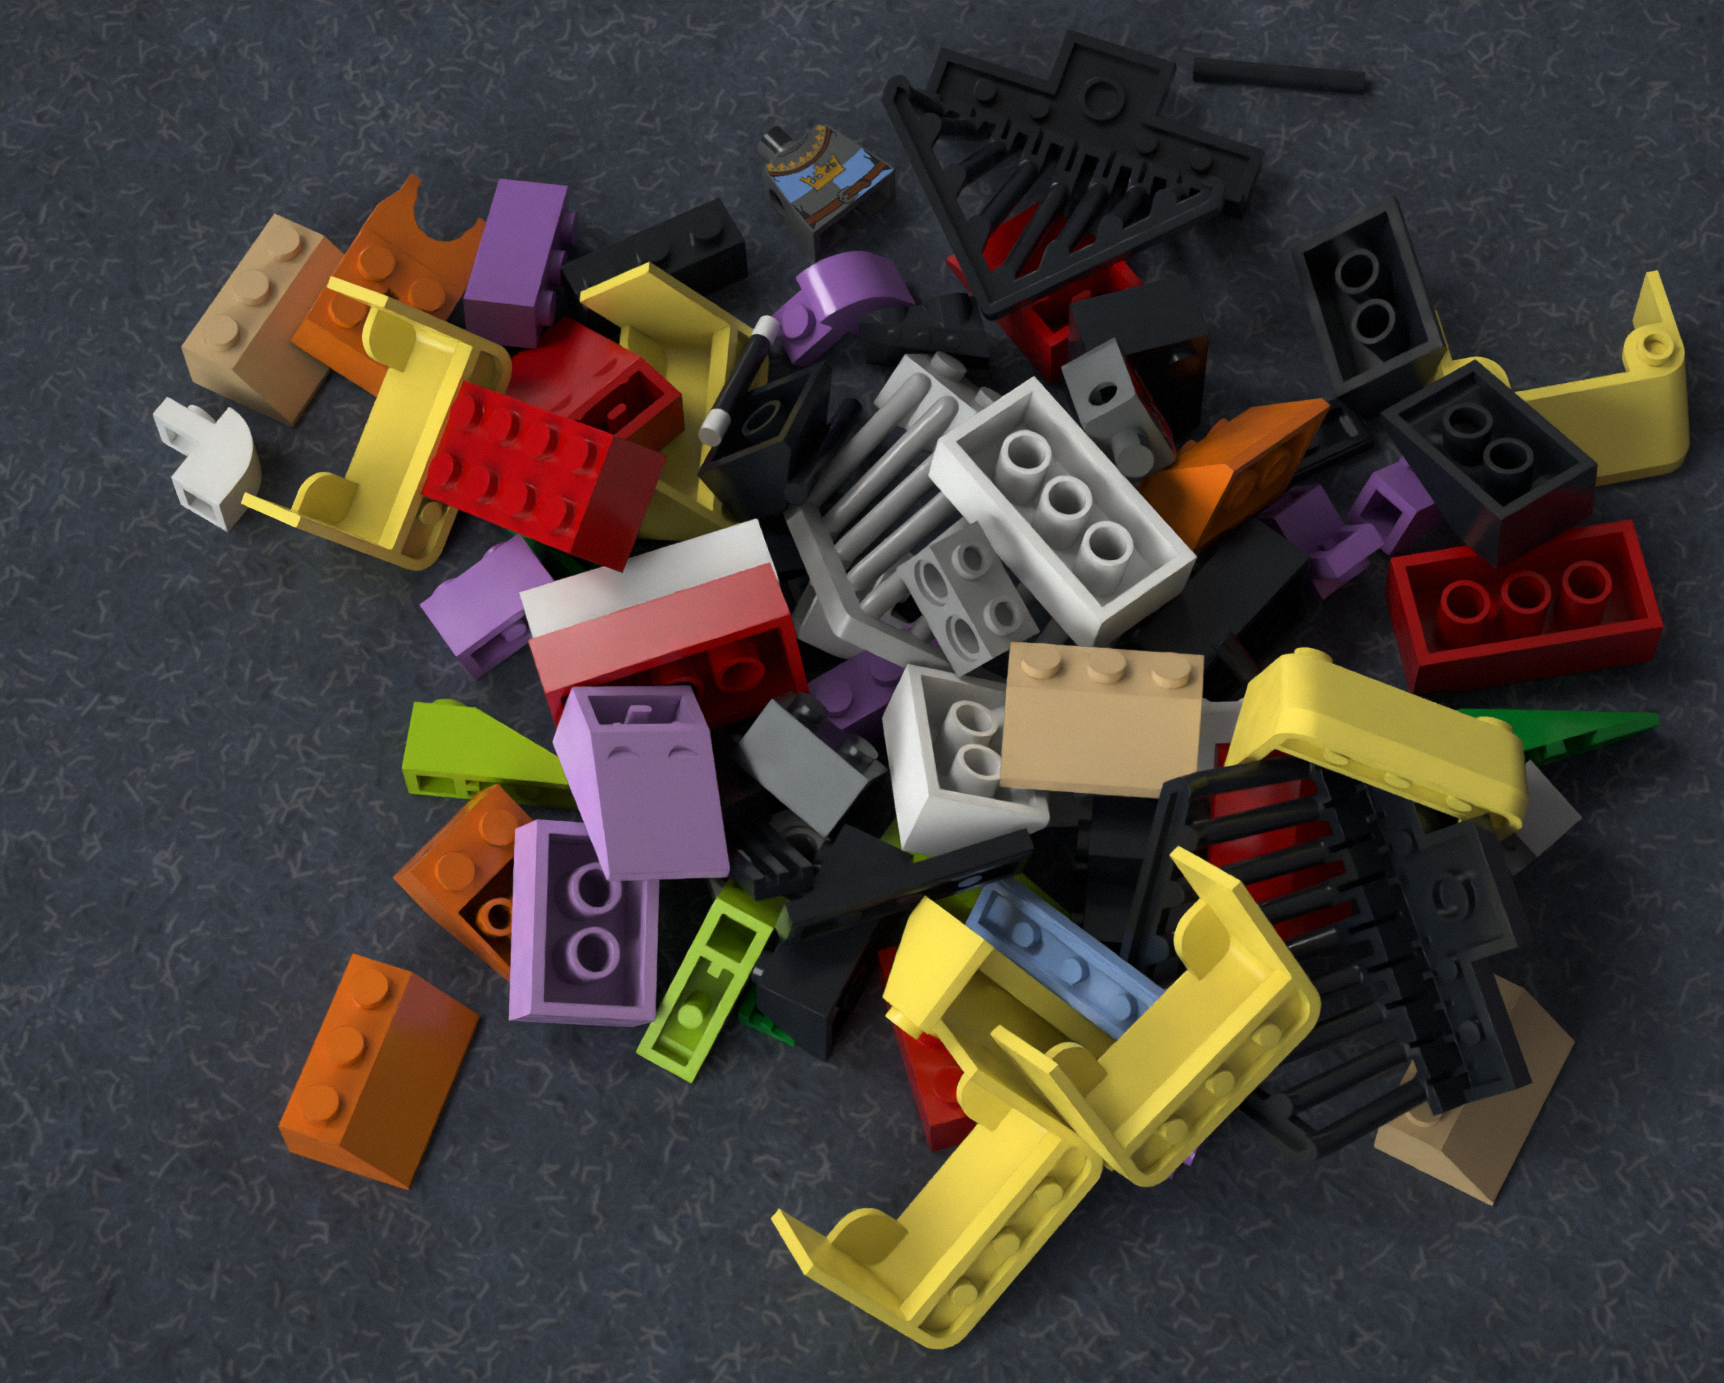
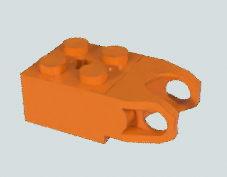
(396, 261)

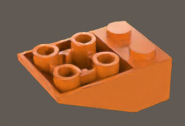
(468, 876)

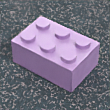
(576, 939)

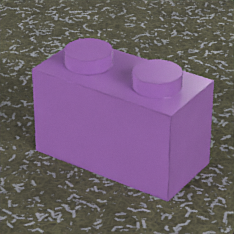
(482, 608)

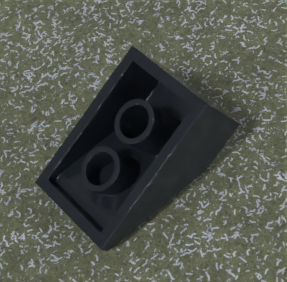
(1492, 463)

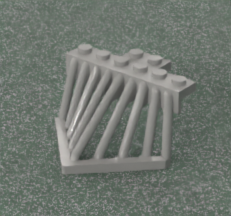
(927, 400)

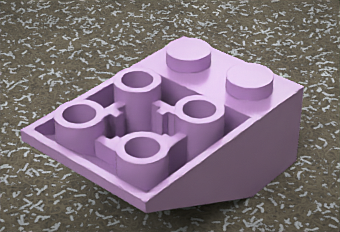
(644, 781)

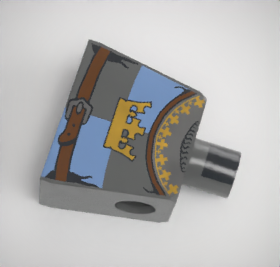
(823, 185)

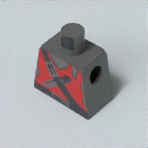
(1131, 424)

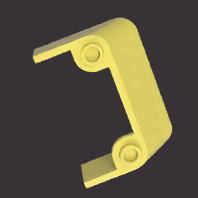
(695, 351)
(1626, 420)
(380, 498)
(1384, 739)
(967, 982)
(1194, 1048)
(971, 1222)

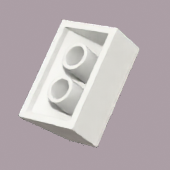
(947, 763)

